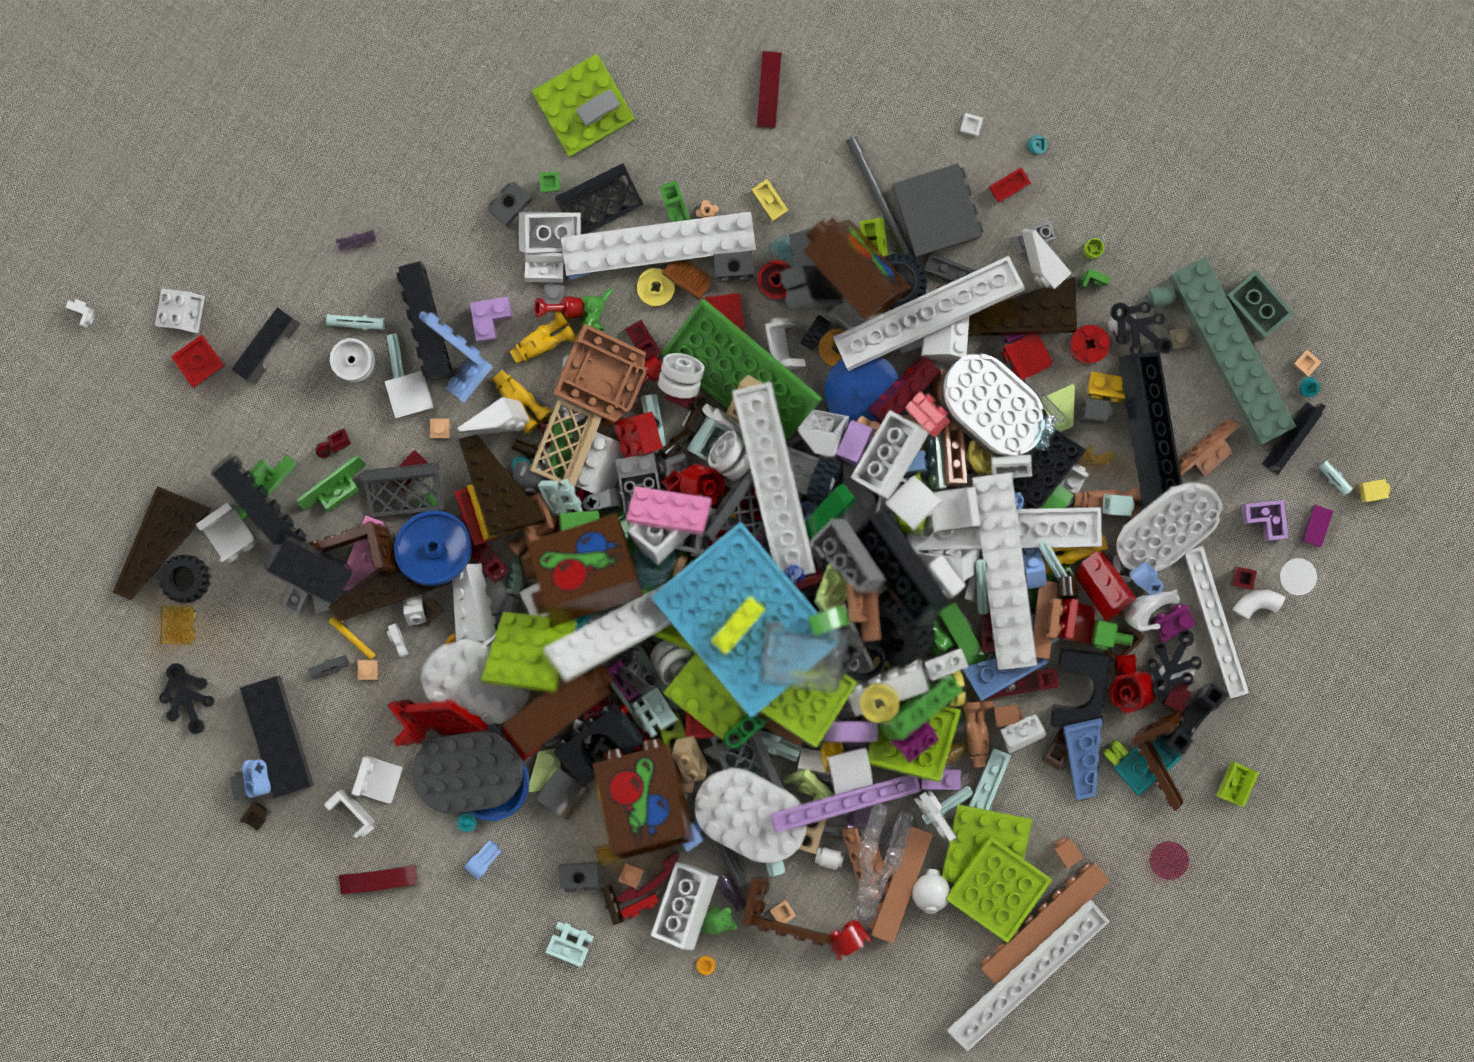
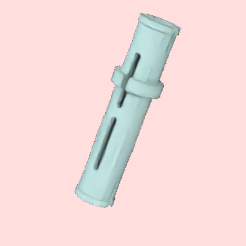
(355, 322)

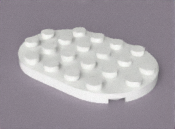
(994, 404)
(1169, 527)
(456, 674)
(736, 812)

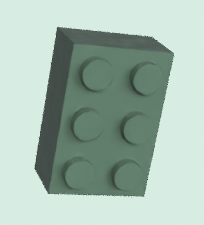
(1259, 305)

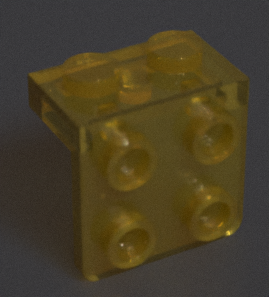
(177, 625)

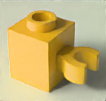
(830, 749)

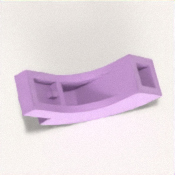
(852, 731)

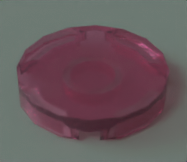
(1169, 860)

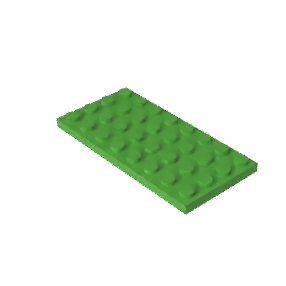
(733, 355)

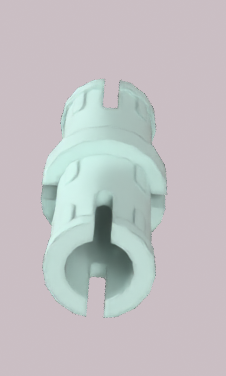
(1335, 477)

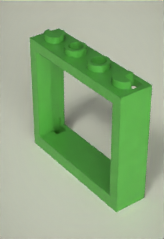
(920, 708)

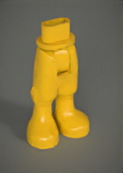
(541, 341)
(511, 389)
(1074, 554)

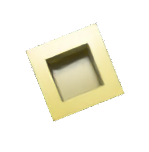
(1374, 490)

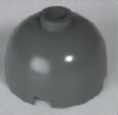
(528, 480)

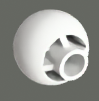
(931, 891)

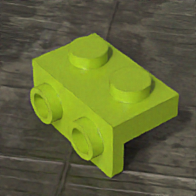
(1237, 784)

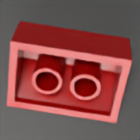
(1104, 585)

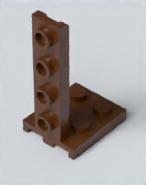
(377, 538)
(1154, 763)
(756, 906)

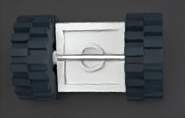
(813, 475)

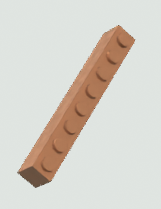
(1044, 922)

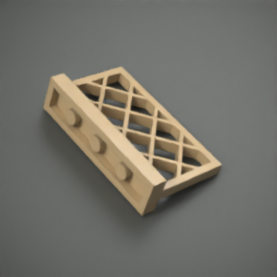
(582, 445)

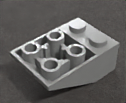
(638, 472)

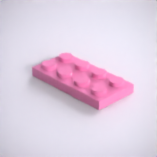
(668, 510)

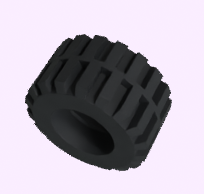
(169, 572)

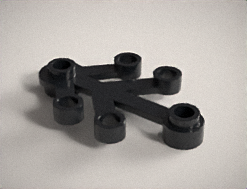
(1138, 326)
(1172, 667)
(184, 695)

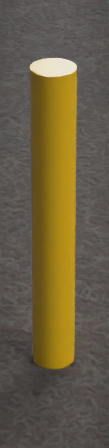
(352, 638)

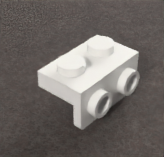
(544, 267)

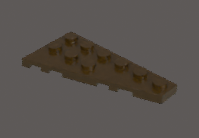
(1032, 313)
(498, 495)
(163, 529)
(376, 592)

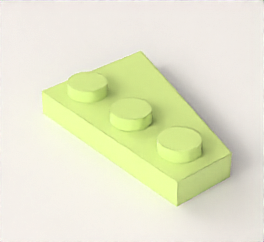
(808, 784)

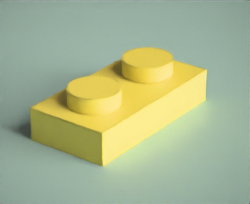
(769, 200)

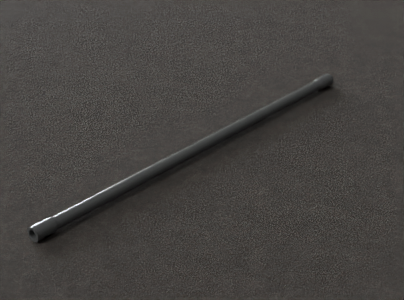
(857, 152)

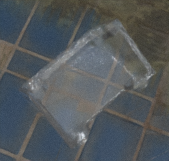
(802, 659)

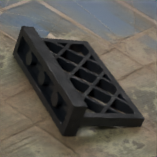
(595, 183)
(1293, 438)

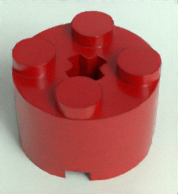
(768, 273)
(1099, 341)
(702, 482)
(1132, 691)
(849, 939)

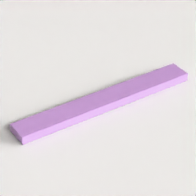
(844, 802)

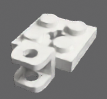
(930, 807)

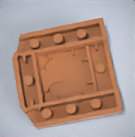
(601, 374)

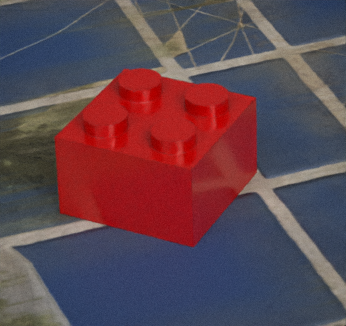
(638, 434)

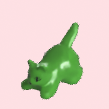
(593, 309)
(942, 641)
(718, 921)

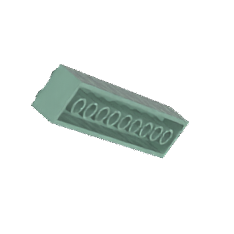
(1231, 351)

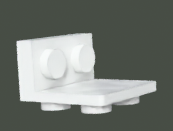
(179, 310)
(1023, 733)
(377, 779)

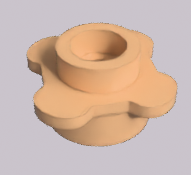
(706, 205)

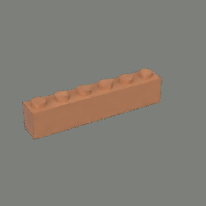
(952, 443)
(900, 886)

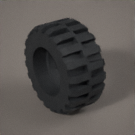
(900, 648)

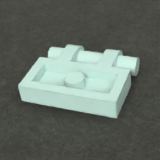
(555, 496)
(659, 709)
(566, 949)

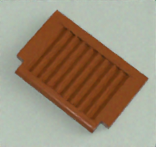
(688, 277)

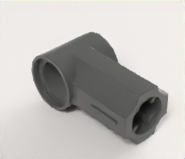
(508, 604)

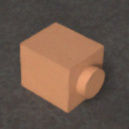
(1007, 715)
(1067, 852)
(631, 874)

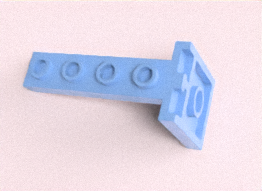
(471, 371)

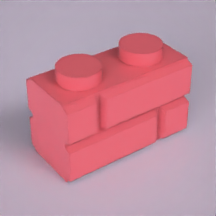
(928, 414)

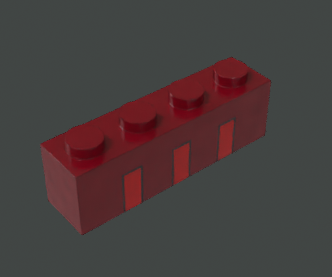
(905, 388)

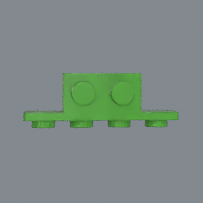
(269, 476)
(335, 487)

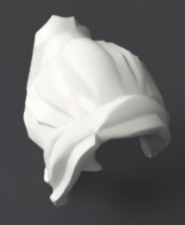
(1139, 611)

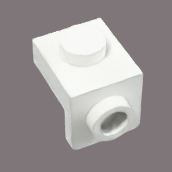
(79, 306)
(414, 610)

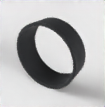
(869, 675)

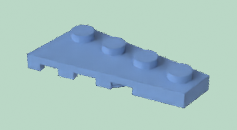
(988, 680)
(1082, 750)

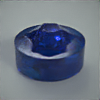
(794, 573)

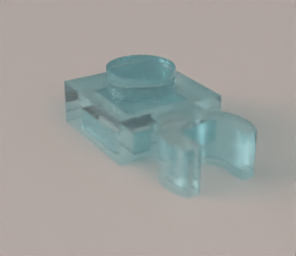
(782, 249)
(1048, 431)

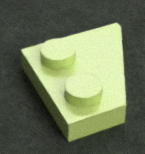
(1065, 402)
(832, 590)
(544, 767)

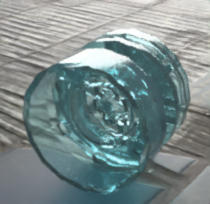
(649, 573)

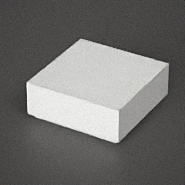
(971, 125)

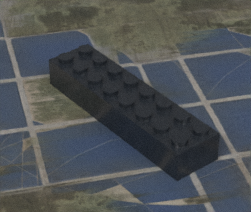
(1150, 424)

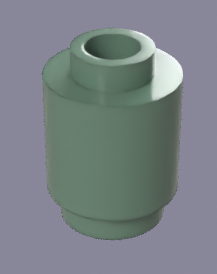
(1161, 296)

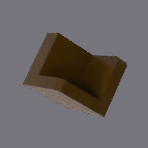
(431, 610)
(255, 815)

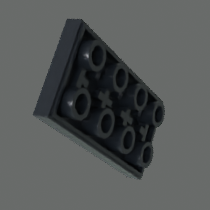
(1048, 469)

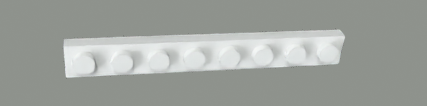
(1216, 622)

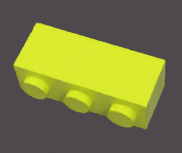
(738, 625)

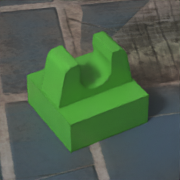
(549, 182)

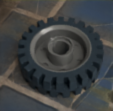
(912, 273)

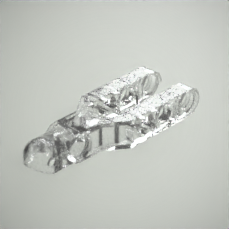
(873, 882)

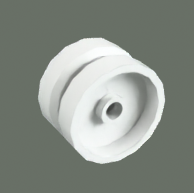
(344, 352)
(680, 375)
(729, 455)
(669, 660)

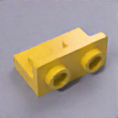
(1105, 386)

